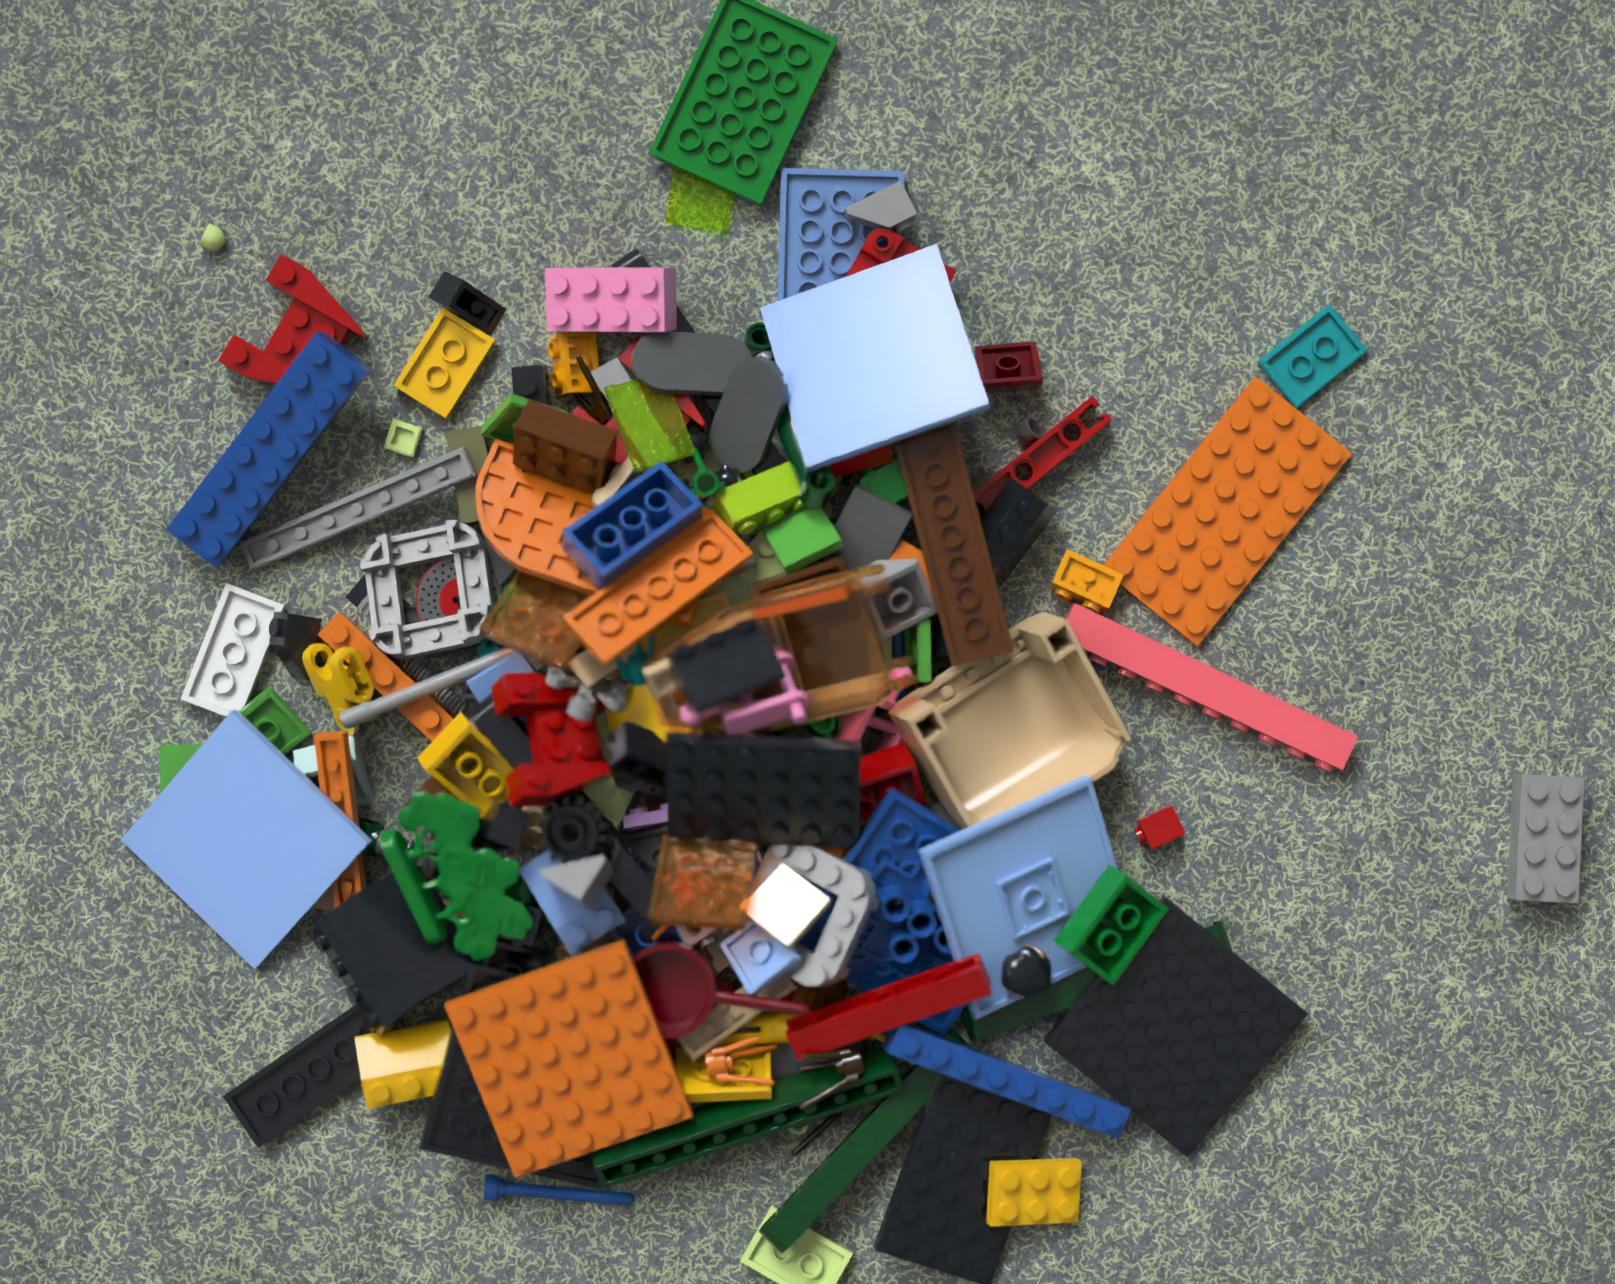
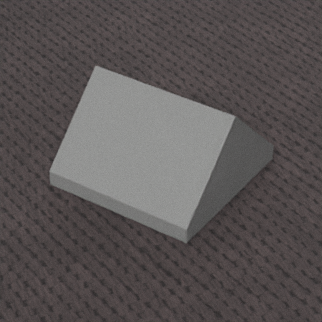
(580, 879)

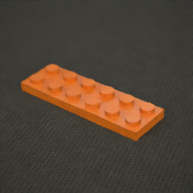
(657, 588)

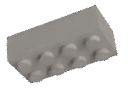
(1545, 838)

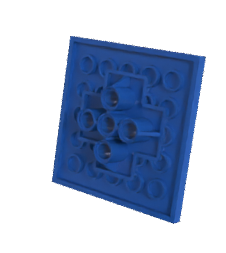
(891, 855)

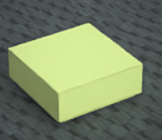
(403, 438)

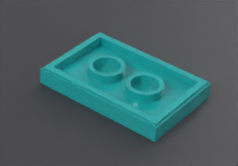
(1312, 356)

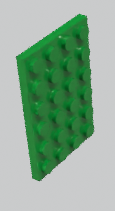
(743, 98)

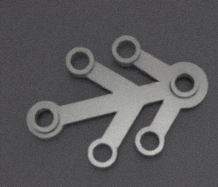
(583, 705)

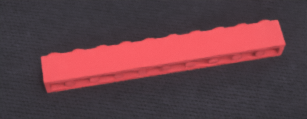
(1211, 689)

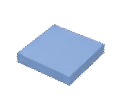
(758, 957)

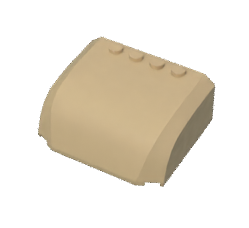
(1012, 723)

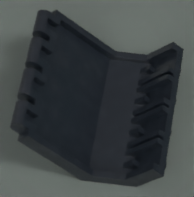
(385, 955)

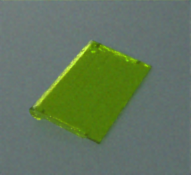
(697, 203)
(648, 424)

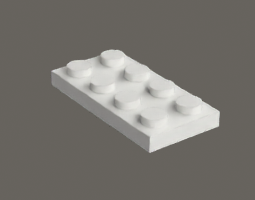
(232, 651)

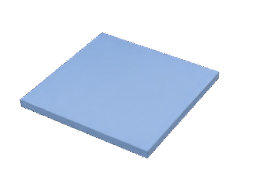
(874, 358)
(245, 839)
(1019, 881)

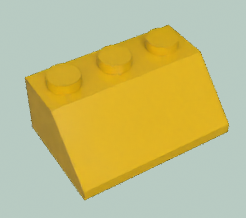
(401, 1062)

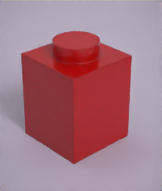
(1158, 827)

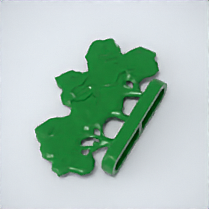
(469, 878)

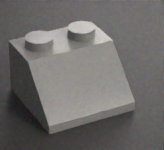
(905, 602)

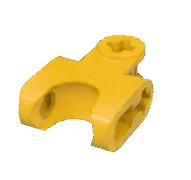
(339, 683)

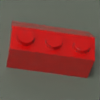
(884, 770)

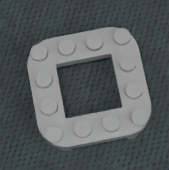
(385, 594)
(847, 919)

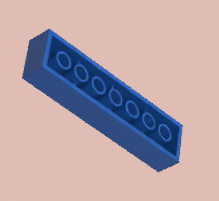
(269, 448)

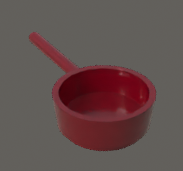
(684, 989)

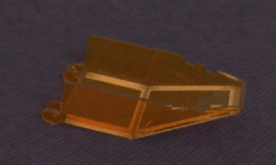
(831, 644)

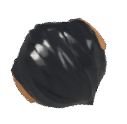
(1026, 972)

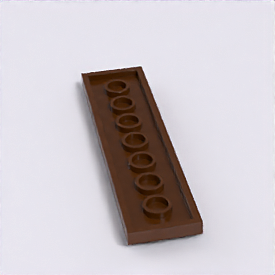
(953, 545)

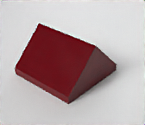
(1009, 367)

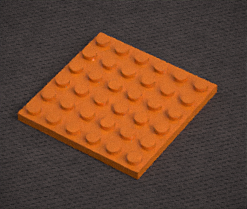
(569, 1058)

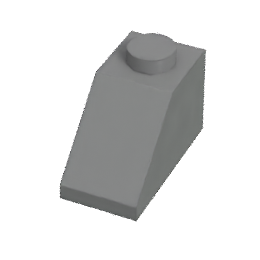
(884, 209)

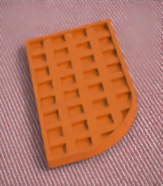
(525, 521)

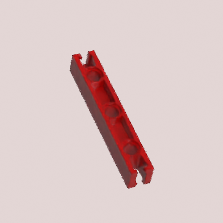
(1043, 454)
(889, 1006)

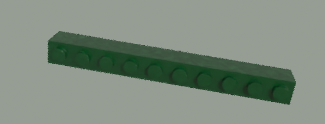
(732, 1123)

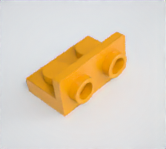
(566, 373)
(1085, 582)

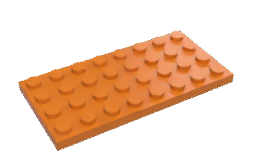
(1226, 511)

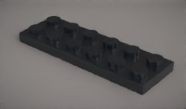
(301, 1078)

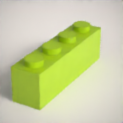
(761, 499)

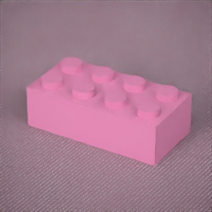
(611, 299)

